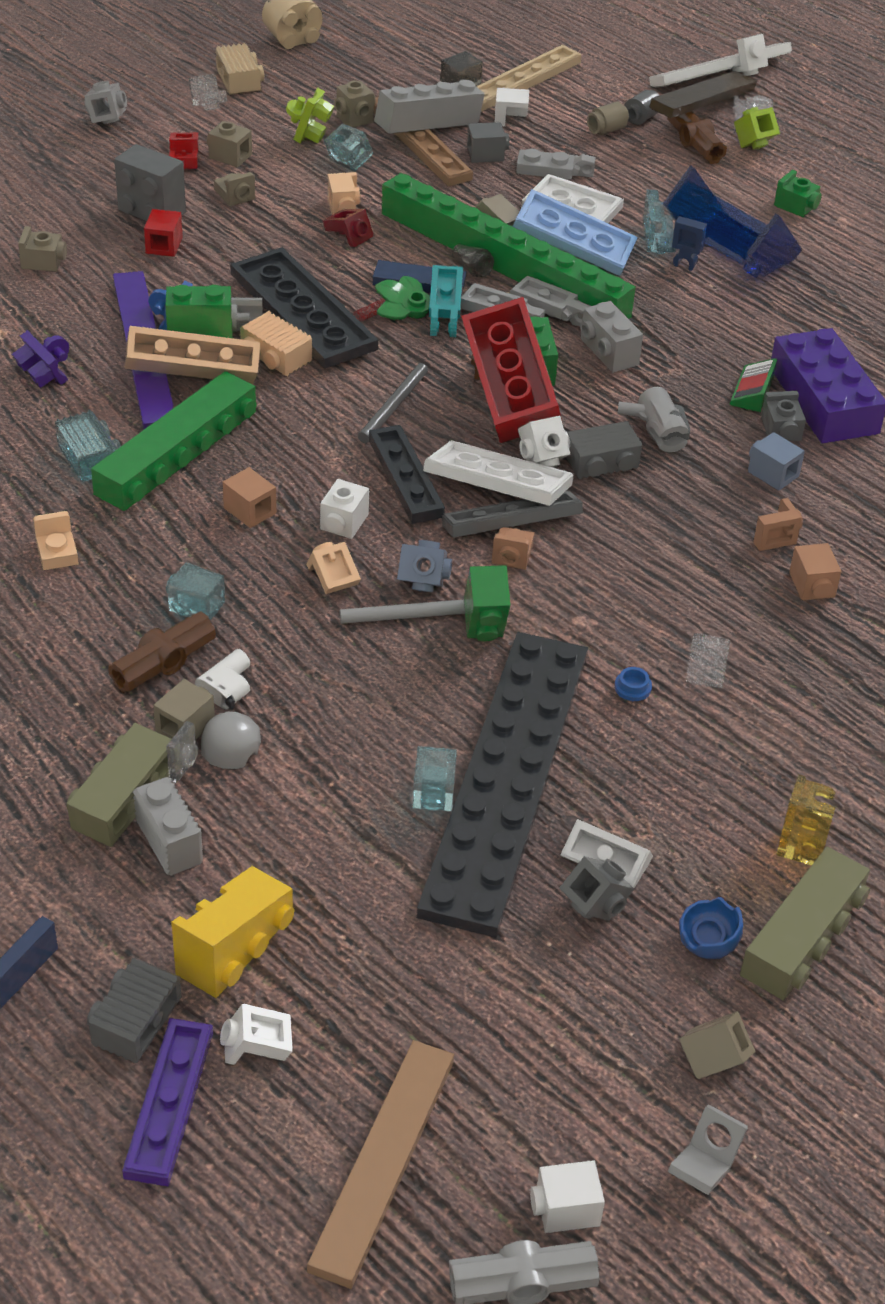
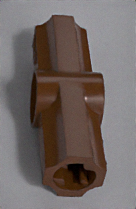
(699, 135)
(162, 651)

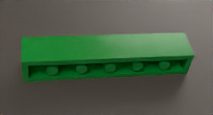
(173, 440)

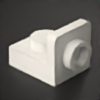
(256, 1032)

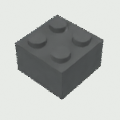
(149, 182)

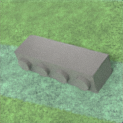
(429, 106)

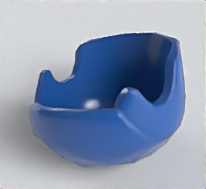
(711, 928)

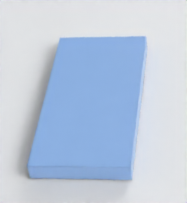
(575, 232)

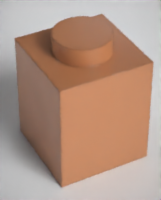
(249, 497)
(815, 571)

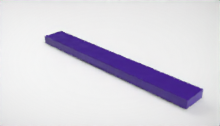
(150, 387)

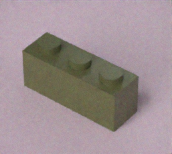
(105, 800)

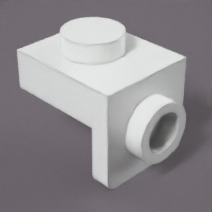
(751, 54)

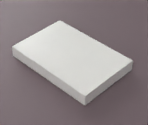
(583, 198)

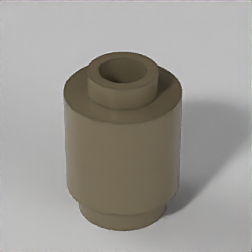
(608, 118)

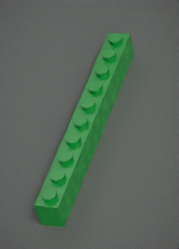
(513, 249)

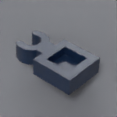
(689, 239)

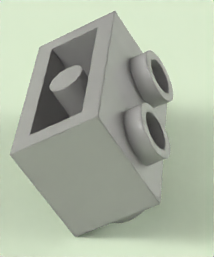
(611, 336)

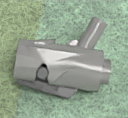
(664, 419)

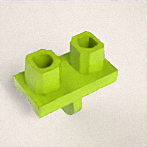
(306, 113)

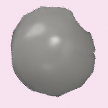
(230, 740)

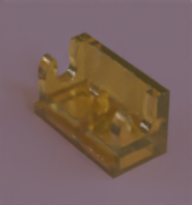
(806, 822)

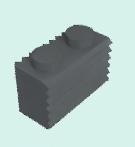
(604, 449)
(133, 1009)

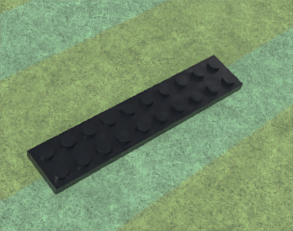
(503, 786)

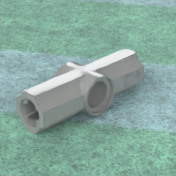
(523, 1273)

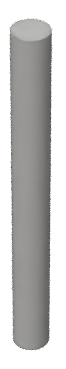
(402, 611)

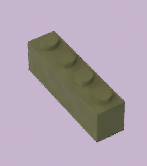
(805, 923)

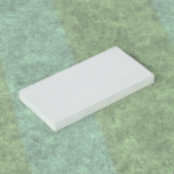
(499, 472)

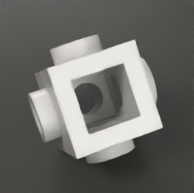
(544, 441)

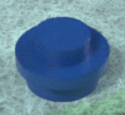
(633, 684)

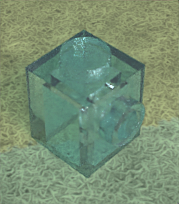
(195, 590)
(434, 778)

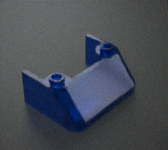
(731, 231)

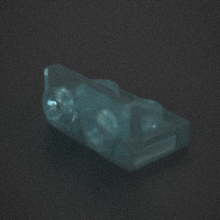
(657, 226)

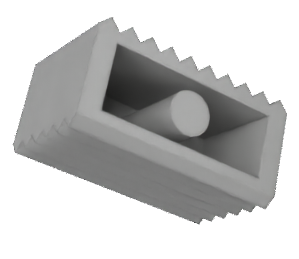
(168, 826)

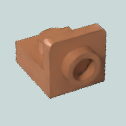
(778, 528)
(512, 547)

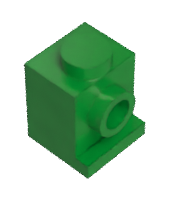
(797, 194)

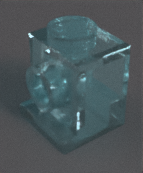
(348, 146)

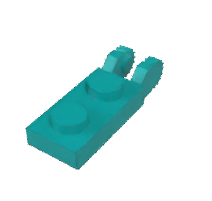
(445, 297)

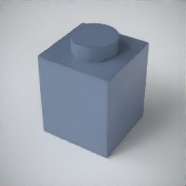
(775, 461)

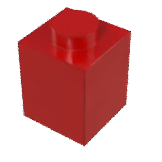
(163, 232)

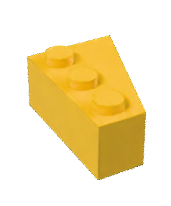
(231, 930)

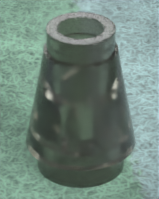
(473, 259)

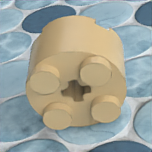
(293, 21)

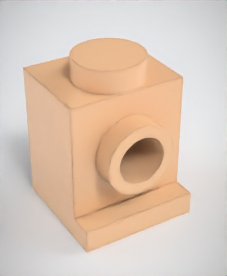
(343, 191)

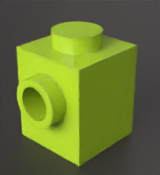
(756, 127)

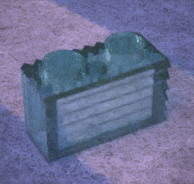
(84, 442)

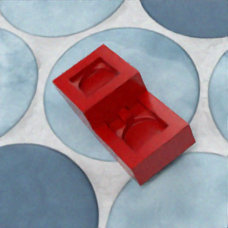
(185, 147)

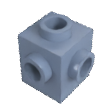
(412, 560)

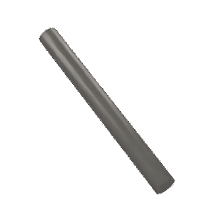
(393, 401)

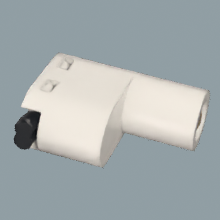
(225, 679)

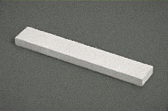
(712, 66)

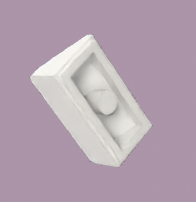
(602, 845)

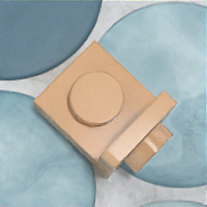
(55, 540)
(333, 566)

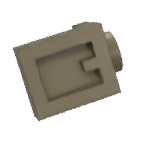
(236, 188)

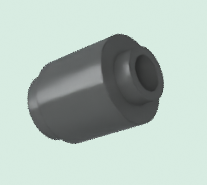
(639, 107)

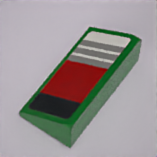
(754, 384)

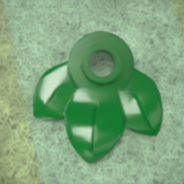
(402, 299)

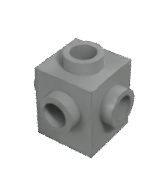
(98, 106)

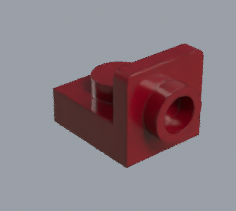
(352, 223)

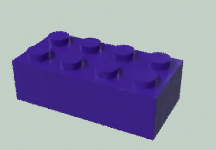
(831, 385)

